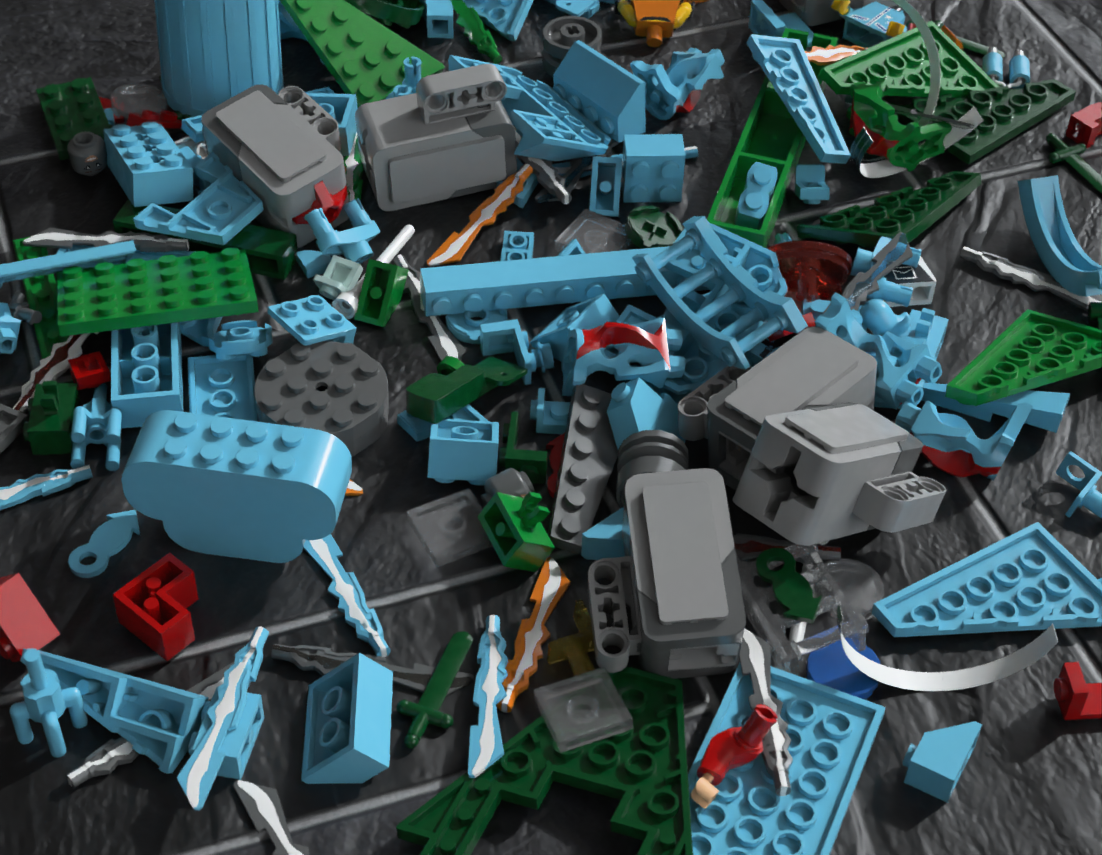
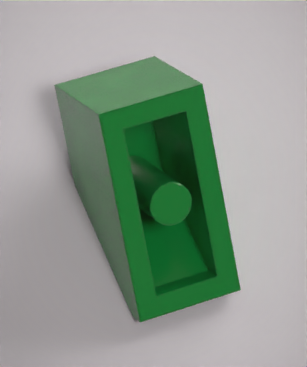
(380, 292)

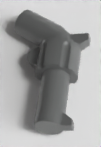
(21, 311)

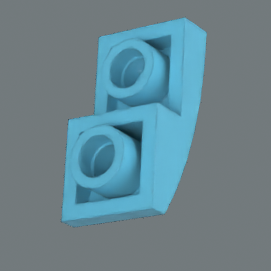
(517, 245)

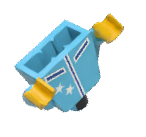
(870, 23)

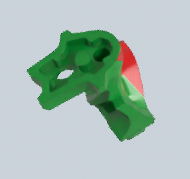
(889, 137)

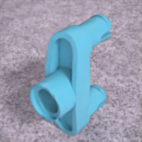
(350, 242)
(888, 290)

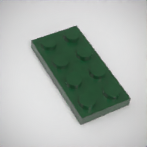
(71, 110)

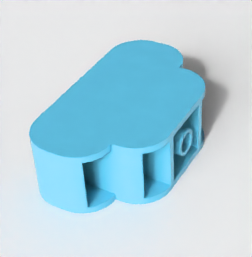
(237, 483)

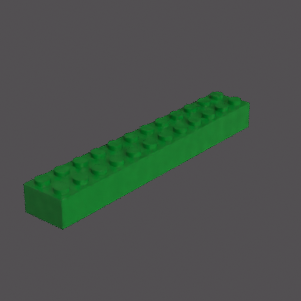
(769, 139)

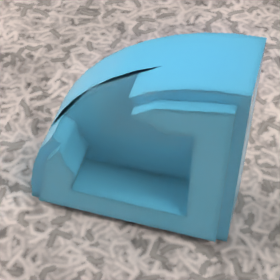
(312, 262)

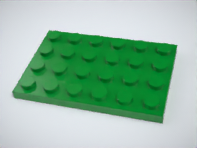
(154, 291)

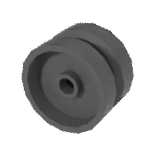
(560, 36)

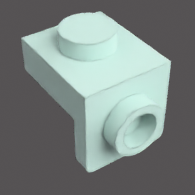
(339, 277)

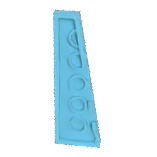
(799, 89)

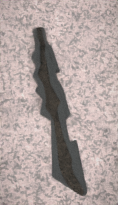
(324, 660)

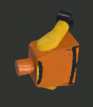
(654, 17)

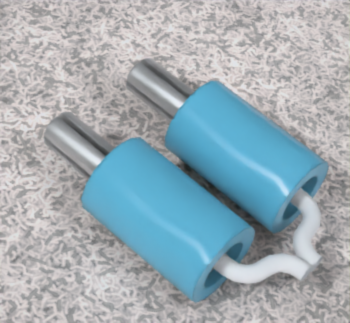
(1018, 68)

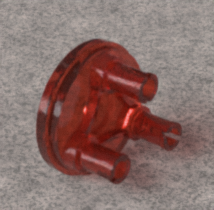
(813, 268)

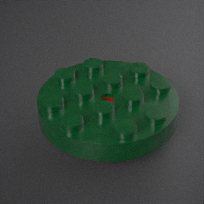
(388, 11)

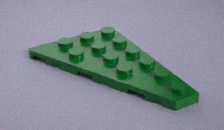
(356, 48)
(904, 67)
(1027, 356)

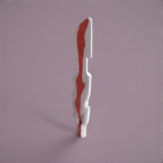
(51, 367)

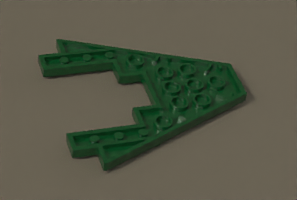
(636, 766)

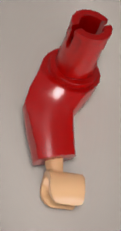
(731, 750)

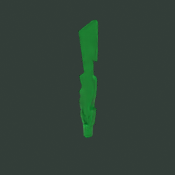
(475, 30)

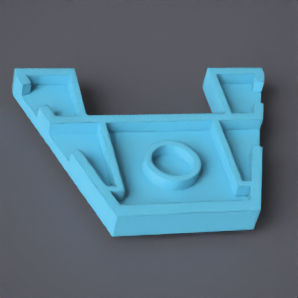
(214, 214)

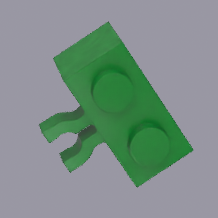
(517, 530)

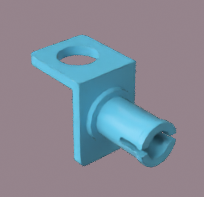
(1089, 496)

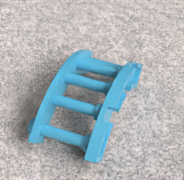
(777, 310)

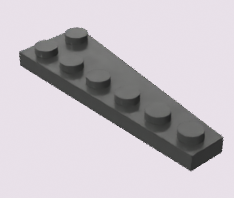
(584, 467)

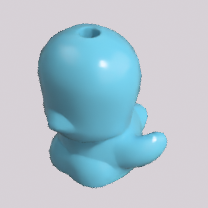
(880, 318)

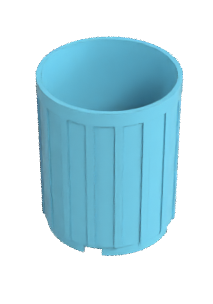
(216, 50)

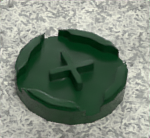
(652, 228)

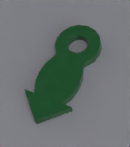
(789, 586)

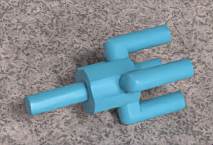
(96, 424)
(45, 704)

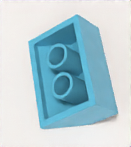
(348, 723)

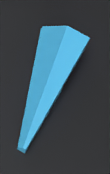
(1046, 410)
(143, 712)

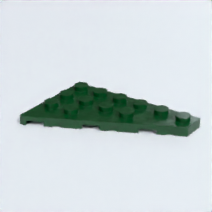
(1003, 112)
(895, 213)

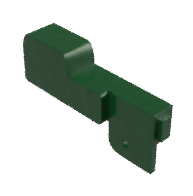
(440, 395)

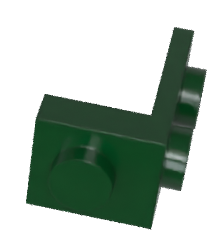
(530, 461)

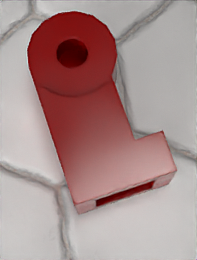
(1089, 125)

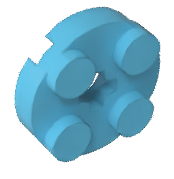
(240, 338)

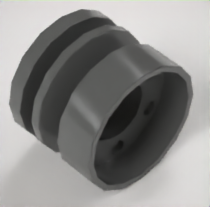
(649, 453)

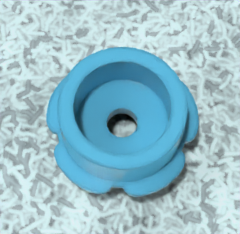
(543, 356)

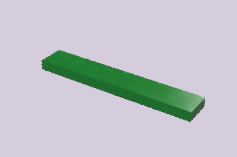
(42, 297)

